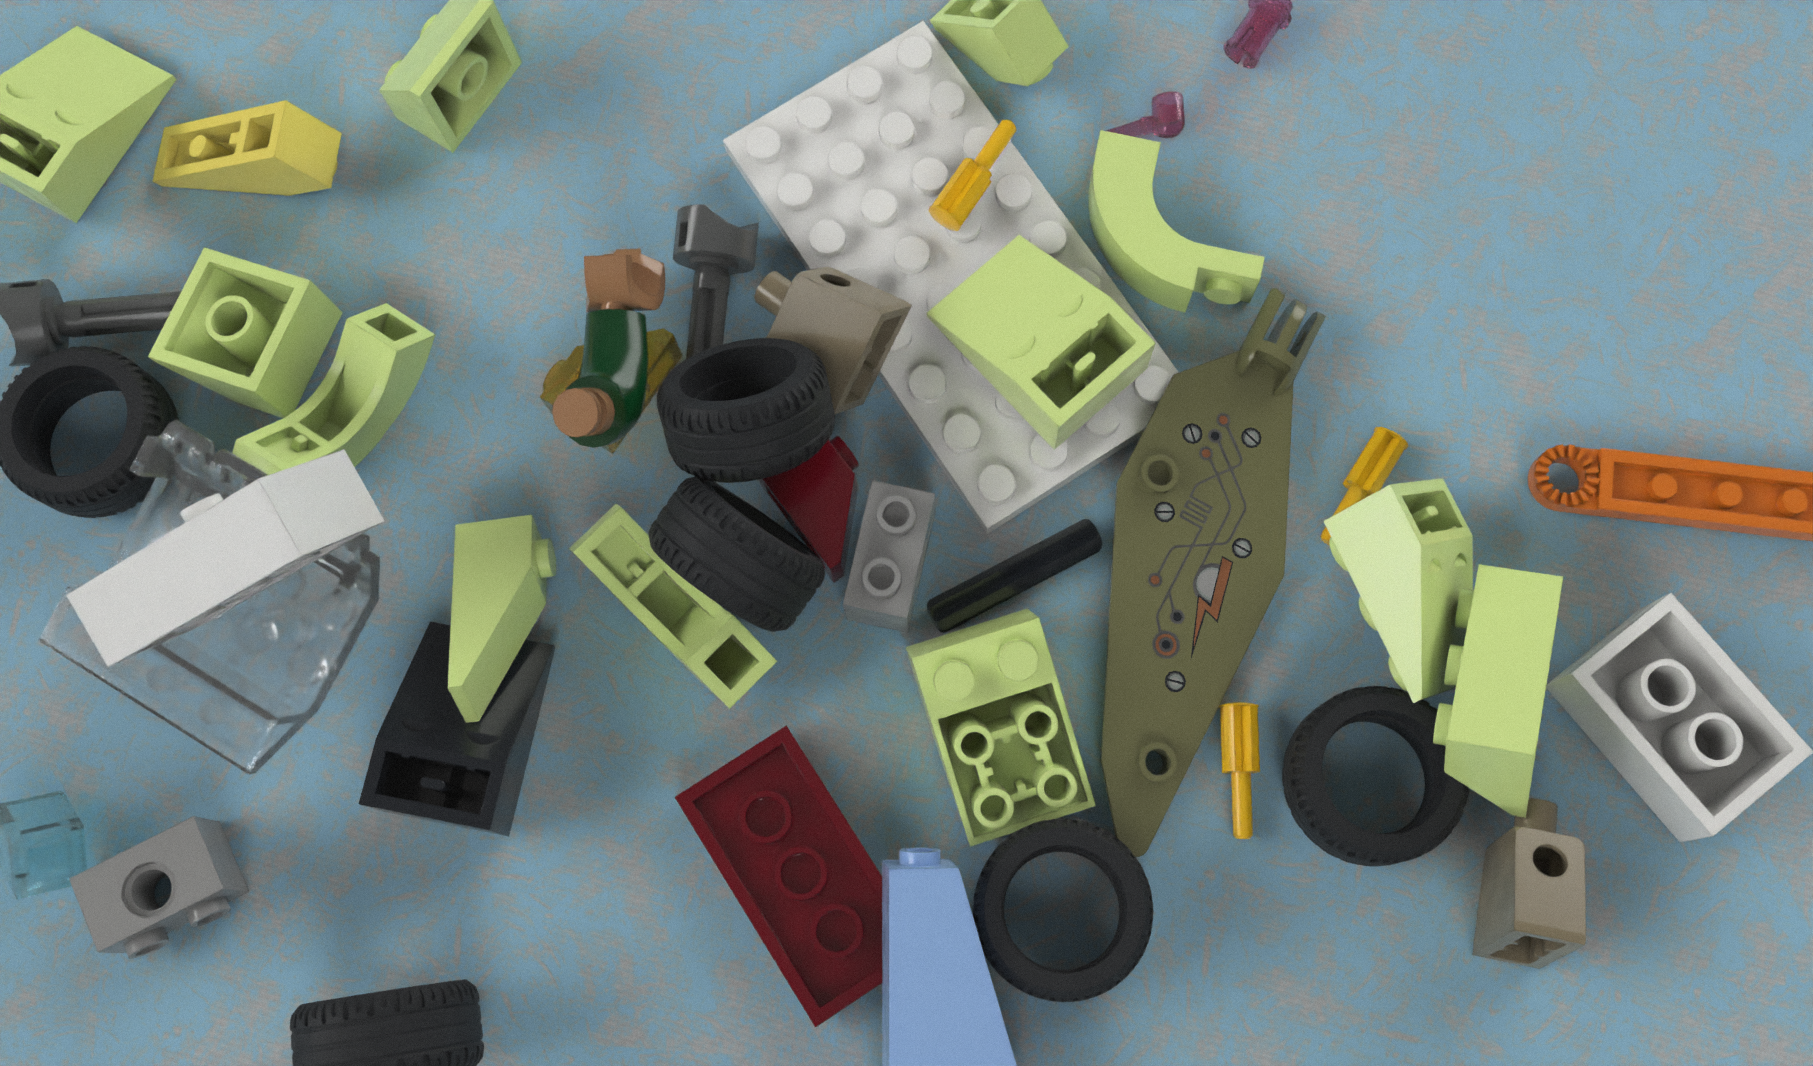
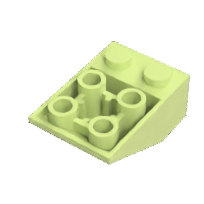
(73, 118)
(1043, 338)
(1409, 565)
(1001, 725)

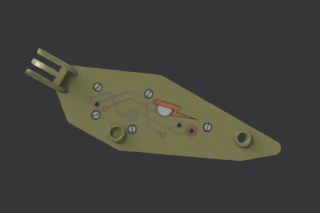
(1195, 559)

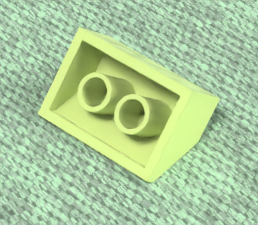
(1499, 683)

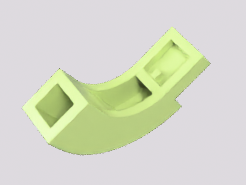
(1144, 246)
(356, 401)
(674, 611)

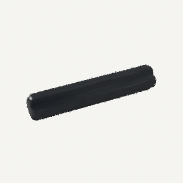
(1014, 575)

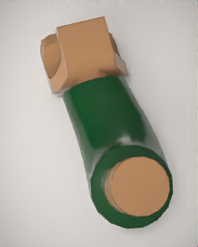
(614, 364)

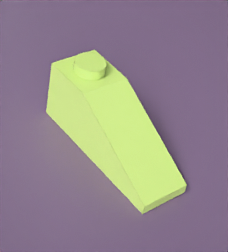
(495, 603)

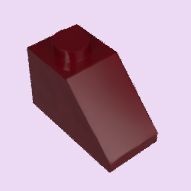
(820, 502)

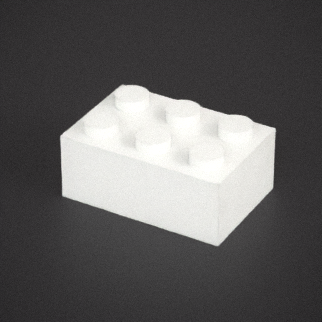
(1679, 720)

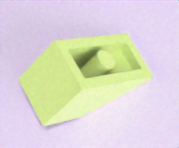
(1003, 37)

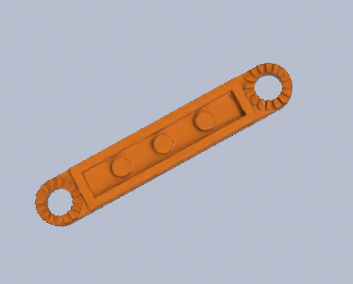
(1679, 491)

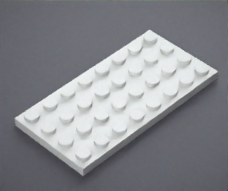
(852, 190)

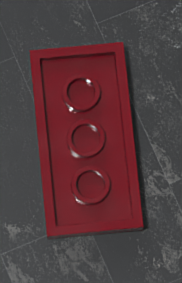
(794, 871)

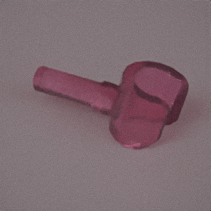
(1166, 118)

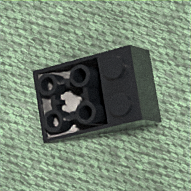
(452, 770)

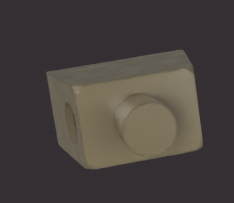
(839, 320)
(1532, 892)

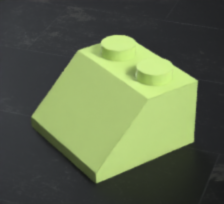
(452, 71)
(247, 332)

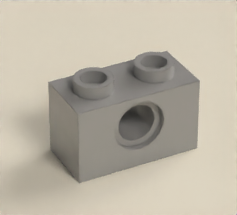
(889, 556)
(120, 891)

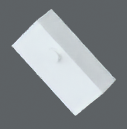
(225, 555)

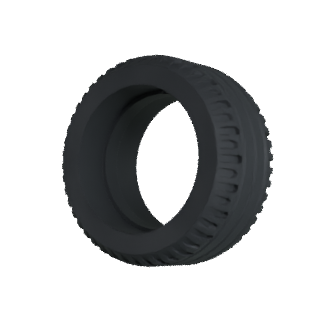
(41, 398)
(746, 410)
(736, 554)
(1317, 815)
(1130, 887)
(391, 1028)

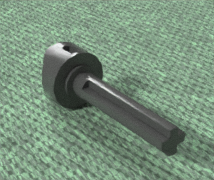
(714, 252)
(44, 322)

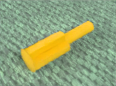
(970, 180)
(1370, 469)
(1240, 759)

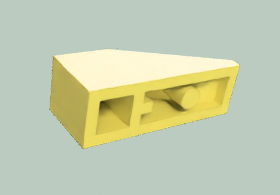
(250, 151)

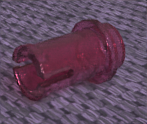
(1258, 30)

